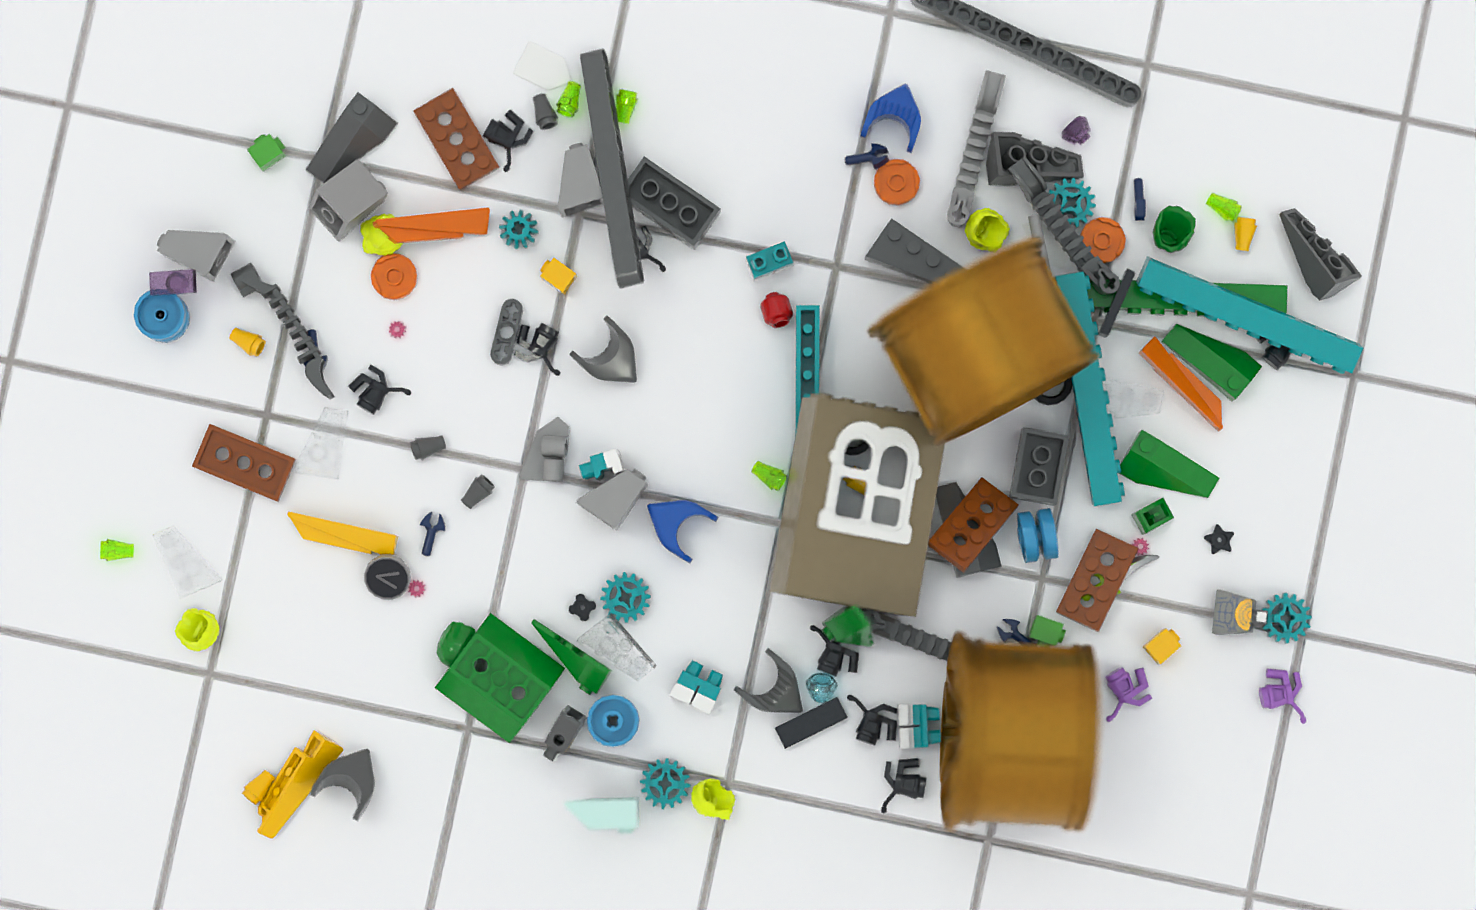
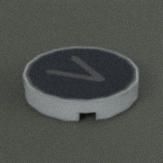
(387, 577)

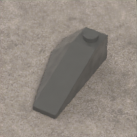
(1050, 162)
(948, 498)

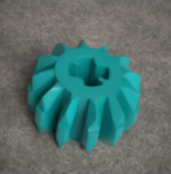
(526, 232)

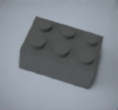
(1039, 466)

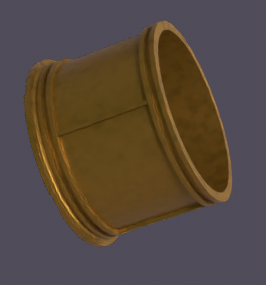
(984, 341)
(1018, 734)

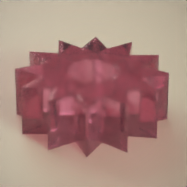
(393, 326)
(1143, 550)
(421, 588)

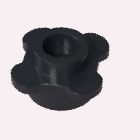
(583, 614)

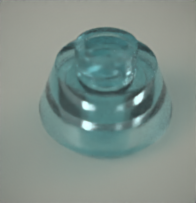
(821, 687)

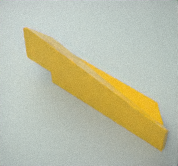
(343, 535)
(295, 782)

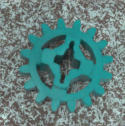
(1082, 193)
(636, 592)
(1285, 606)
(654, 782)

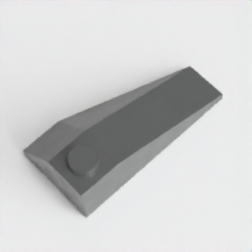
(352, 136)
(1320, 265)

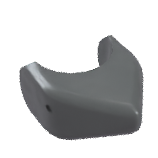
(617, 360)
(783, 696)
(350, 772)

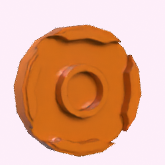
(896, 182)
(1104, 238)
(394, 276)

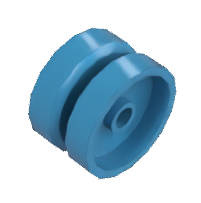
(168, 328)
(1033, 536)
(609, 707)

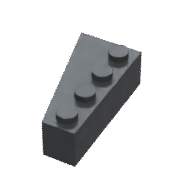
(909, 254)

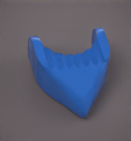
(899, 106)
(668, 518)

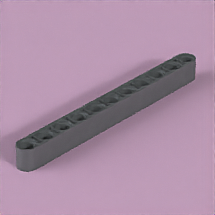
(1033, 55)
(612, 168)

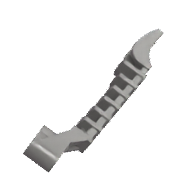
(976, 144)

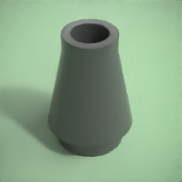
(544, 113)
(427, 446)
(478, 490)

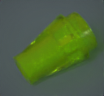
(569, 100)
(625, 105)
(1225, 207)
(770, 476)
(116, 550)

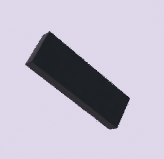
(1116, 303)
(811, 722)

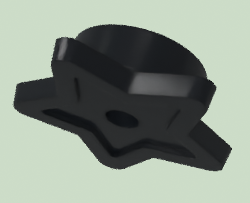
(1213, 540)

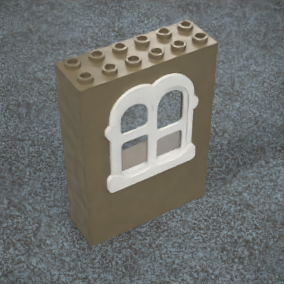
(846, 557)

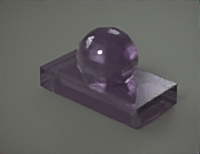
(172, 282)

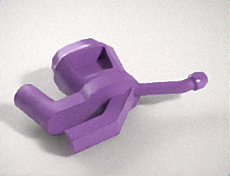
(1122, 686)
(1277, 695)

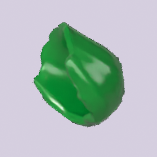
(1173, 229)
(453, 642)

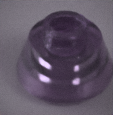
(1077, 131)

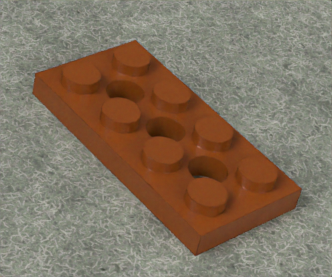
(452, 154)
(249, 478)
(975, 539)
(1103, 595)

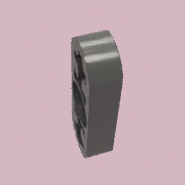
(497, 347)

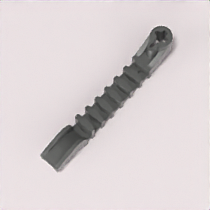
(1034, 191)
(248, 282)
(909, 636)

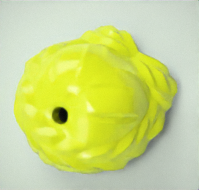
(986, 230)
(375, 240)
(197, 629)
(712, 799)

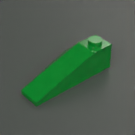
(1217, 362)
(1161, 466)
(849, 627)
(583, 667)

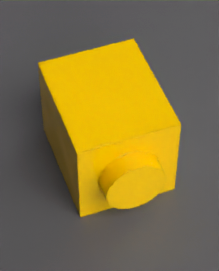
(557, 275)
(1162, 645)

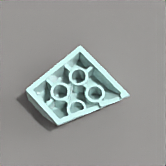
(607, 813)

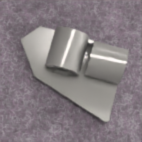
(547, 453)

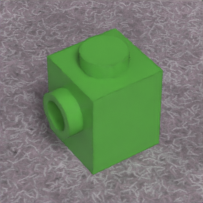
(267, 151)
(1046, 631)

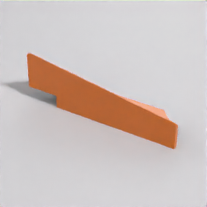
(435, 225)
(1183, 382)

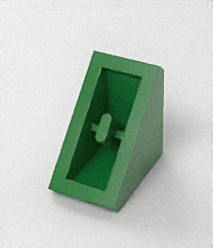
(1152, 516)

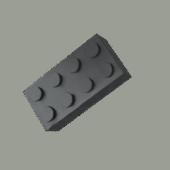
(671, 203)

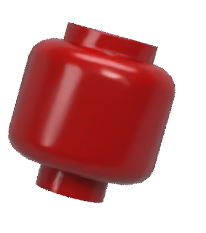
(776, 310)

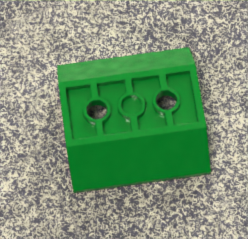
(511, 664)

